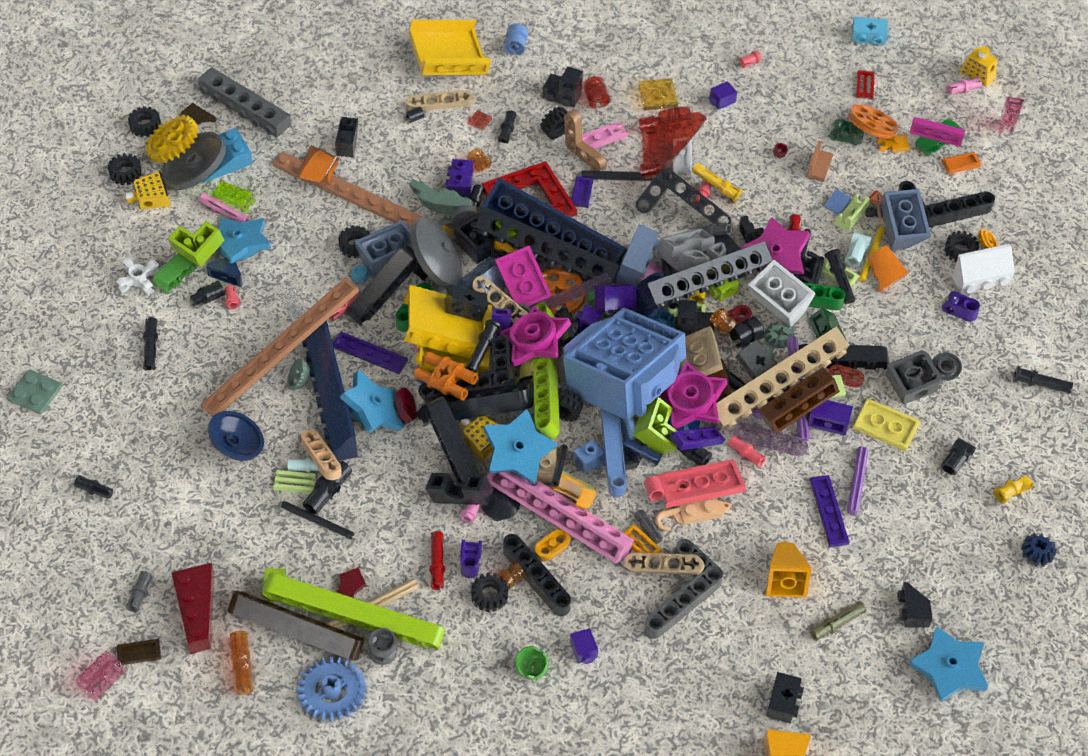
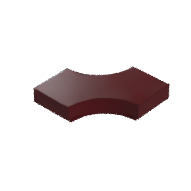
(351, 582)

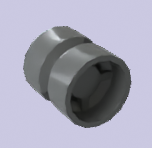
(382, 646)

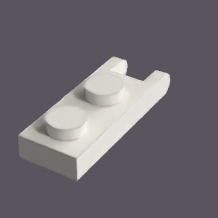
(683, 160)

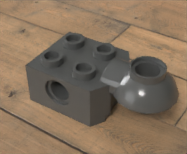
(920, 376)

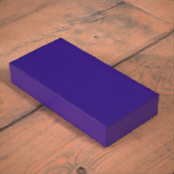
(582, 191)

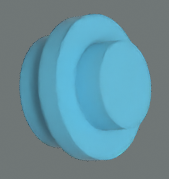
(360, 274)

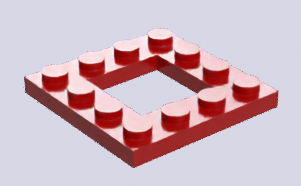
(546, 179)

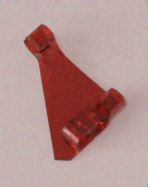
(666, 137)

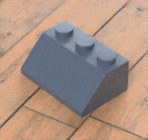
(904, 218)
(382, 245)
(637, 256)
(487, 269)

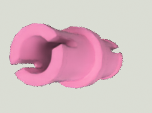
(964, 86)

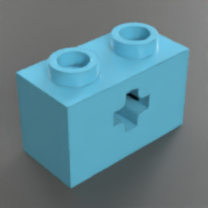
(869, 30)

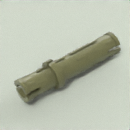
(831, 625)

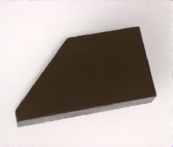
(198, 114)

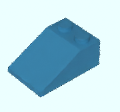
(236, 155)

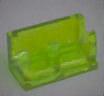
(234, 195)

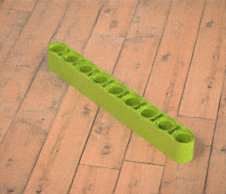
(546, 391)
(352, 611)

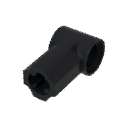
(958, 455)

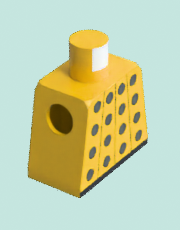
(980, 65)
(149, 192)
(475, 436)

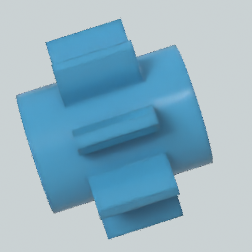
(665, 318)

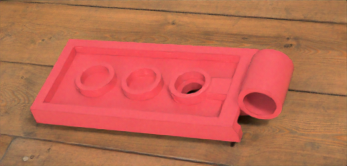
(700, 483)

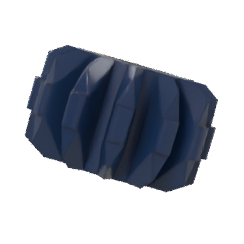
(1038, 549)

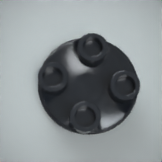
(500, 506)

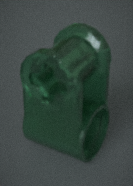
(847, 132)

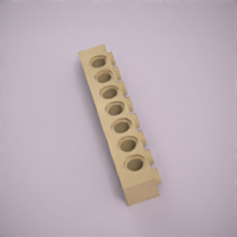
(832, 339)

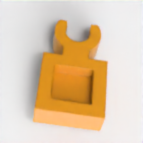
(896, 144)

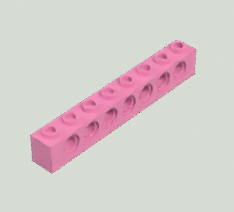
(564, 514)

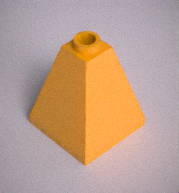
(788, 572)
(785, 743)

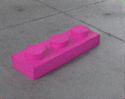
(937, 131)

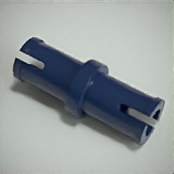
(642, 451)

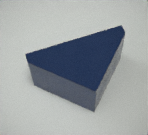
(225, 271)

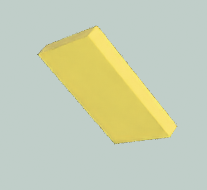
(886, 424)

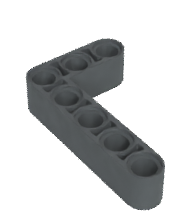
(686, 593)

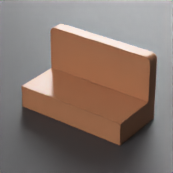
(819, 163)

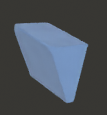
(838, 202)

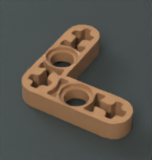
(574, 142)

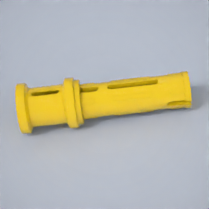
(723, 186)

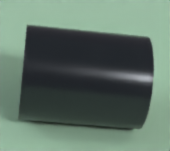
(414, 114)

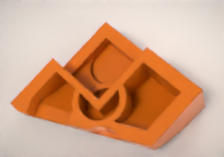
(886, 268)

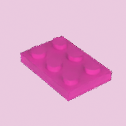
(523, 277)

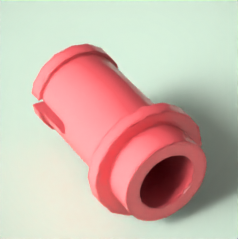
(754, 57)
(232, 300)

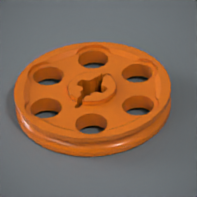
(873, 121)
(560, 286)

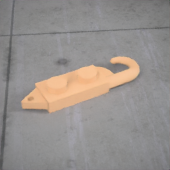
(693, 512)

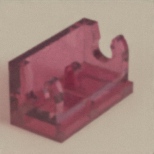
(1010, 113)
(100, 676)

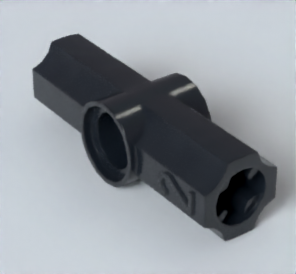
(571, 332)
(325, 490)

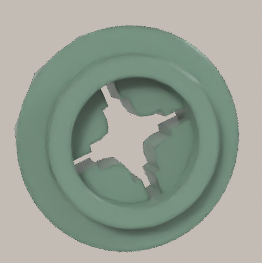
(771, 335)

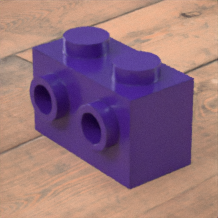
(460, 177)
(615, 297)
(831, 417)

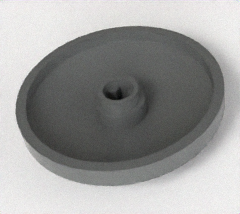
(195, 163)
(435, 252)

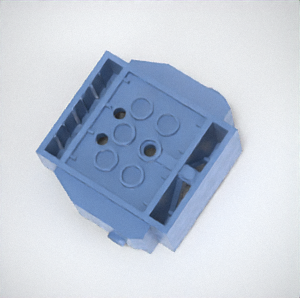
(623, 362)

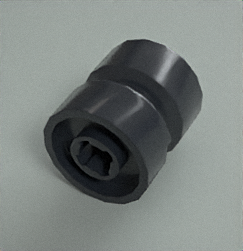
(747, 332)

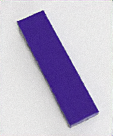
(370, 352)
(829, 511)

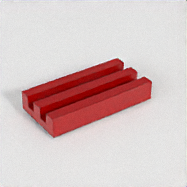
(864, 94)

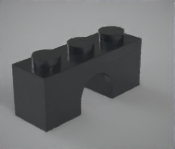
(445, 490)

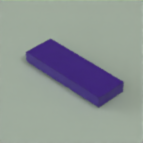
(697, 438)

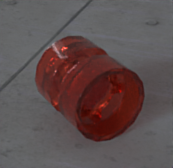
(596, 92)

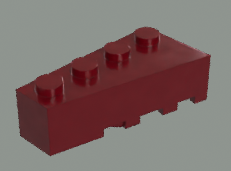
(195, 599)

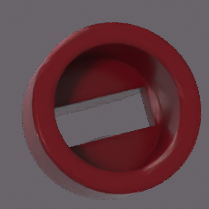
(784, 149)

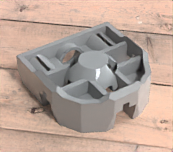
(695, 250)

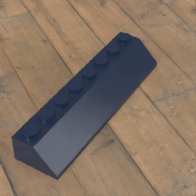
(533, 212)
(330, 387)

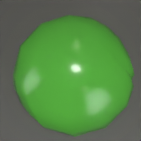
(532, 656)

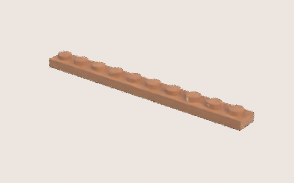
(350, 193)
(280, 347)

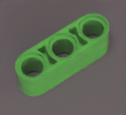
(173, 272)

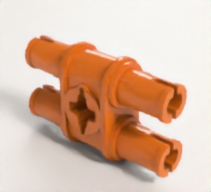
(445, 375)

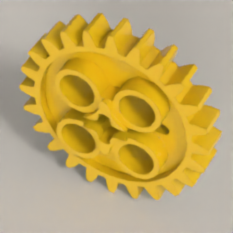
(171, 139)

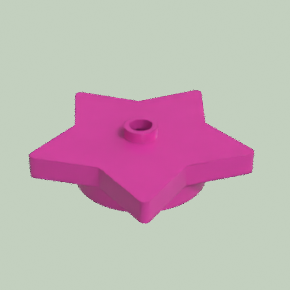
(783, 245)
(535, 336)
(693, 397)

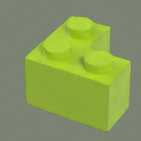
(196, 246)
(654, 427)

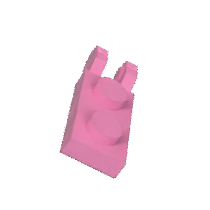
(604, 135)

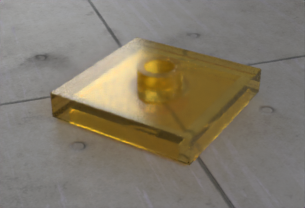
(658, 94)

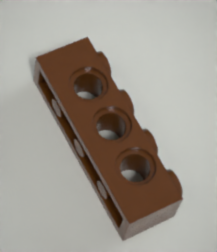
(799, 400)

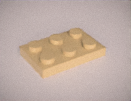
(702, 352)

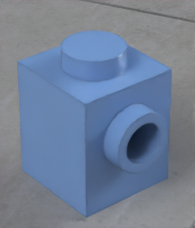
(589, 456)

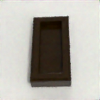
(139, 651)

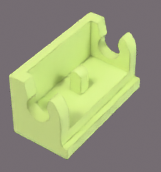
(852, 213)

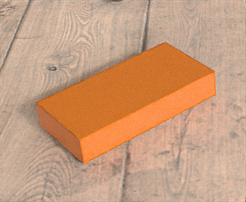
(961, 162)

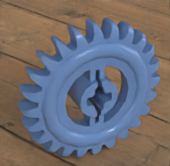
(329, 675)

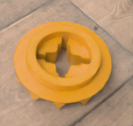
(986, 239)

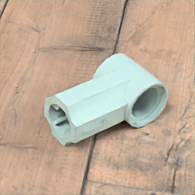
(858, 247)

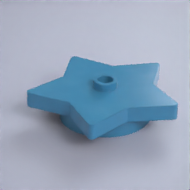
(242, 239)
(372, 404)
(508, 457)
(951, 665)

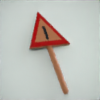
(876, 198)

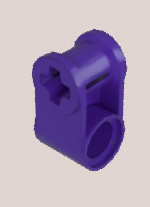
(962, 306)
(470, 555)

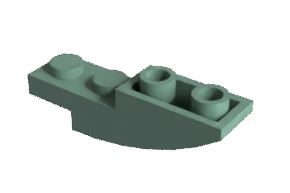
(437, 201)

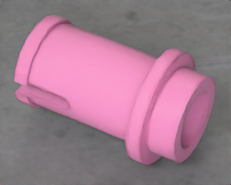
(469, 513)

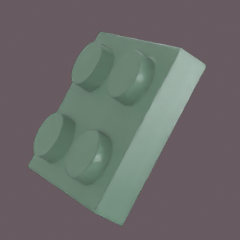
(34, 392)

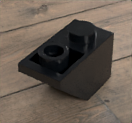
(346, 137)
(916, 609)

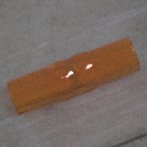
(241, 663)

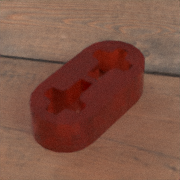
(847, 375)

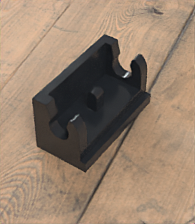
(812, 268)

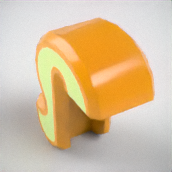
(576, 490)

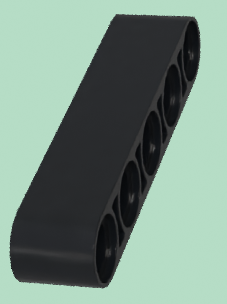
(858, 356)
(538, 583)

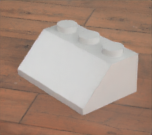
(984, 269)
(781, 293)

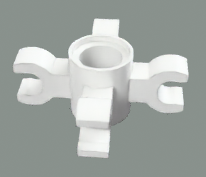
(137, 276)

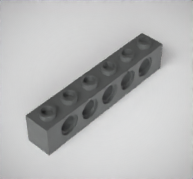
(244, 102)

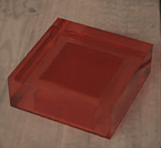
(480, 120)

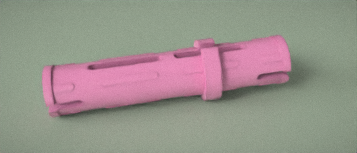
(207, 200)

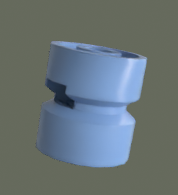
(515, 39)

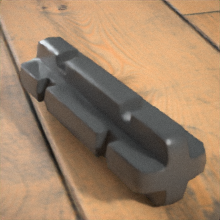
(648, 526)

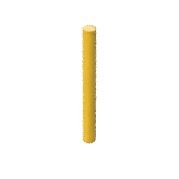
(874, 247)

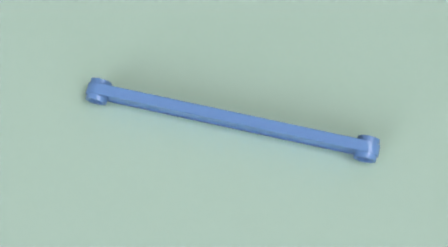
(613, 454)

